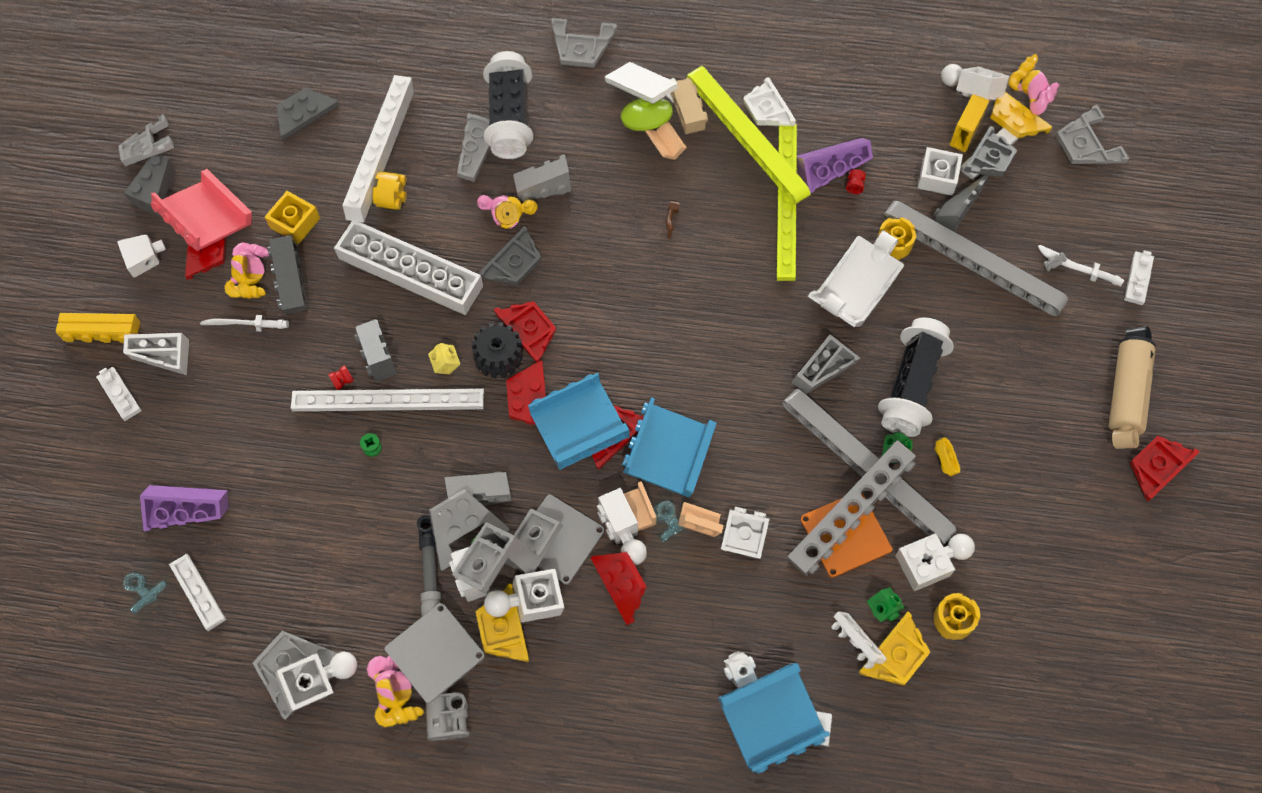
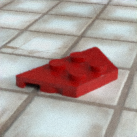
(205, 258)
(532, 326)
(524, 389)
(631, 419)
(1159, 464)
(621, 581)

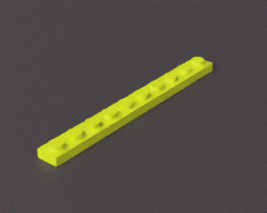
(787, 211)

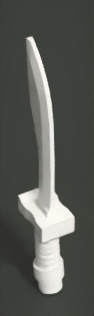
(1094, 272)
(258, 322)

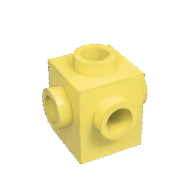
(444, 358)

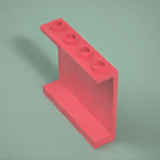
(203, 212)

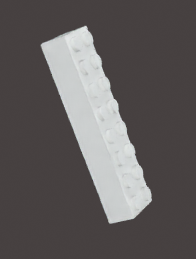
(409, 267)

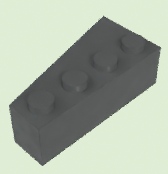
(288, 275)

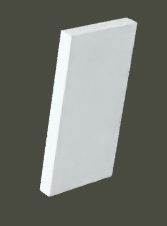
(641, 82)

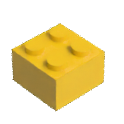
(292, 217)

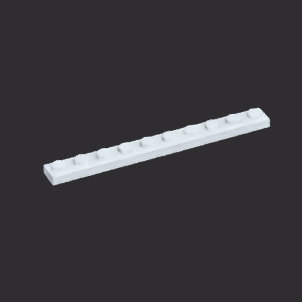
(387, 400)

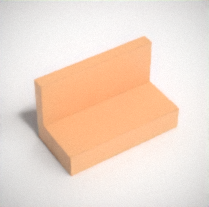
(667, 141)
(641, 507)
(700, 520)

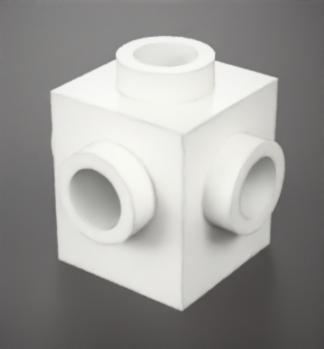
(740, 669)

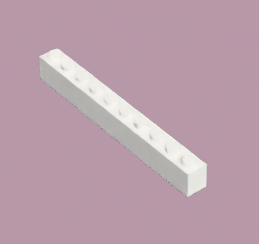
(378, 148)

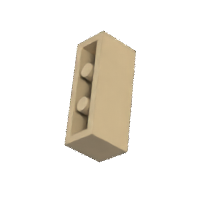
(689, 106)

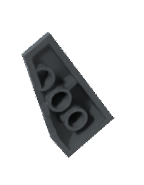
(956, 208)

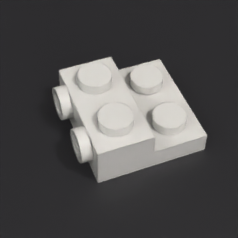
(745, 532)

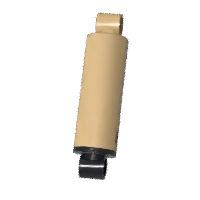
(1132, 387)

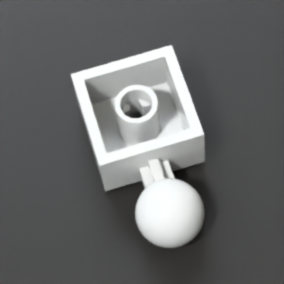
(975, 81)
(621, 524)
(936, 556)
(525, 586)
(341, 666)

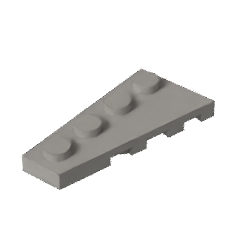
(473, 148)

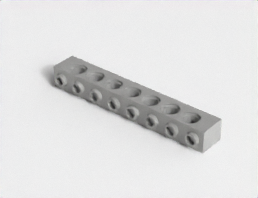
(896, 453)

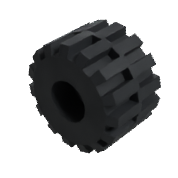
(497, 350)

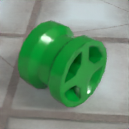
(371, 449)

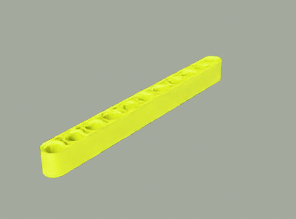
(749, 136)

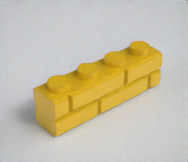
(96, 326)

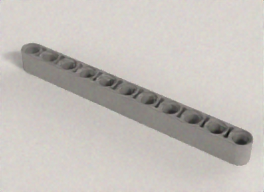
(980, 260)
(862, 460)

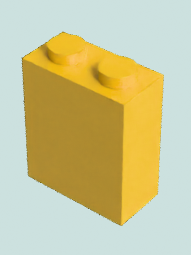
(969, 123)

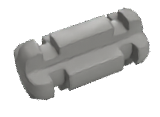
(1055, 261)

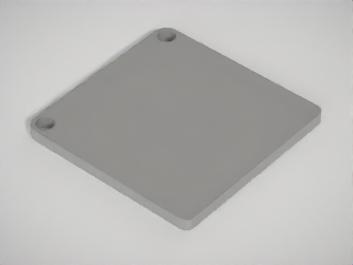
(573, 541)
(434, 653)

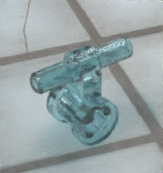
(669, 518)
(147, 596)

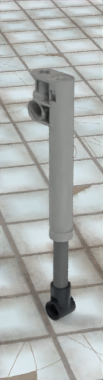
(442, 719)

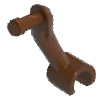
(673, 207)

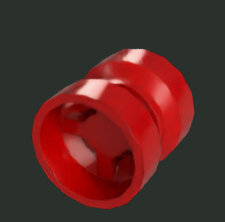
(855, 184)
(341, 377)

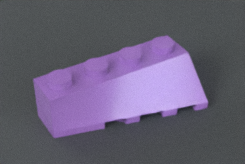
(831, 162)
(179, 505)

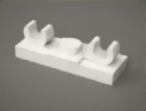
(1139, 277)
(118, 393)
(858, 639)

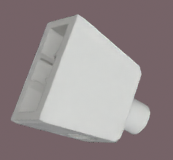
(140, 253)

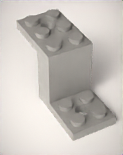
(499, 547)

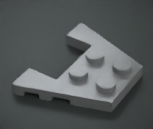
(581, 49)
(1082, 144)
(143, 146)
(456, 518)
(281, 653)

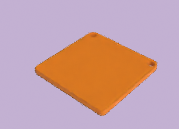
(860, 546)

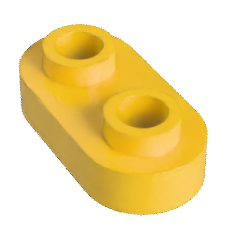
(947, 456)

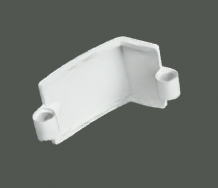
(859, 279)

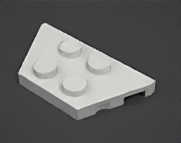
(767, 106)

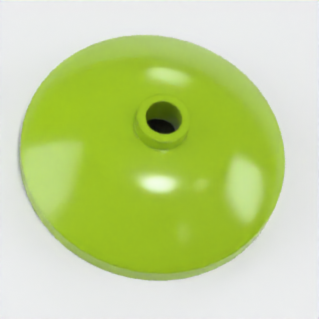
(644, 116)

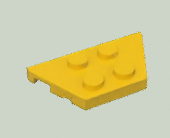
(1017, 118)
(502, 634)
(903, 652)

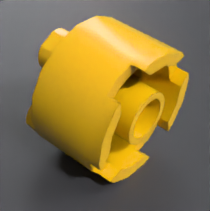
(389, 190)
(903, 231)
(959, 606)

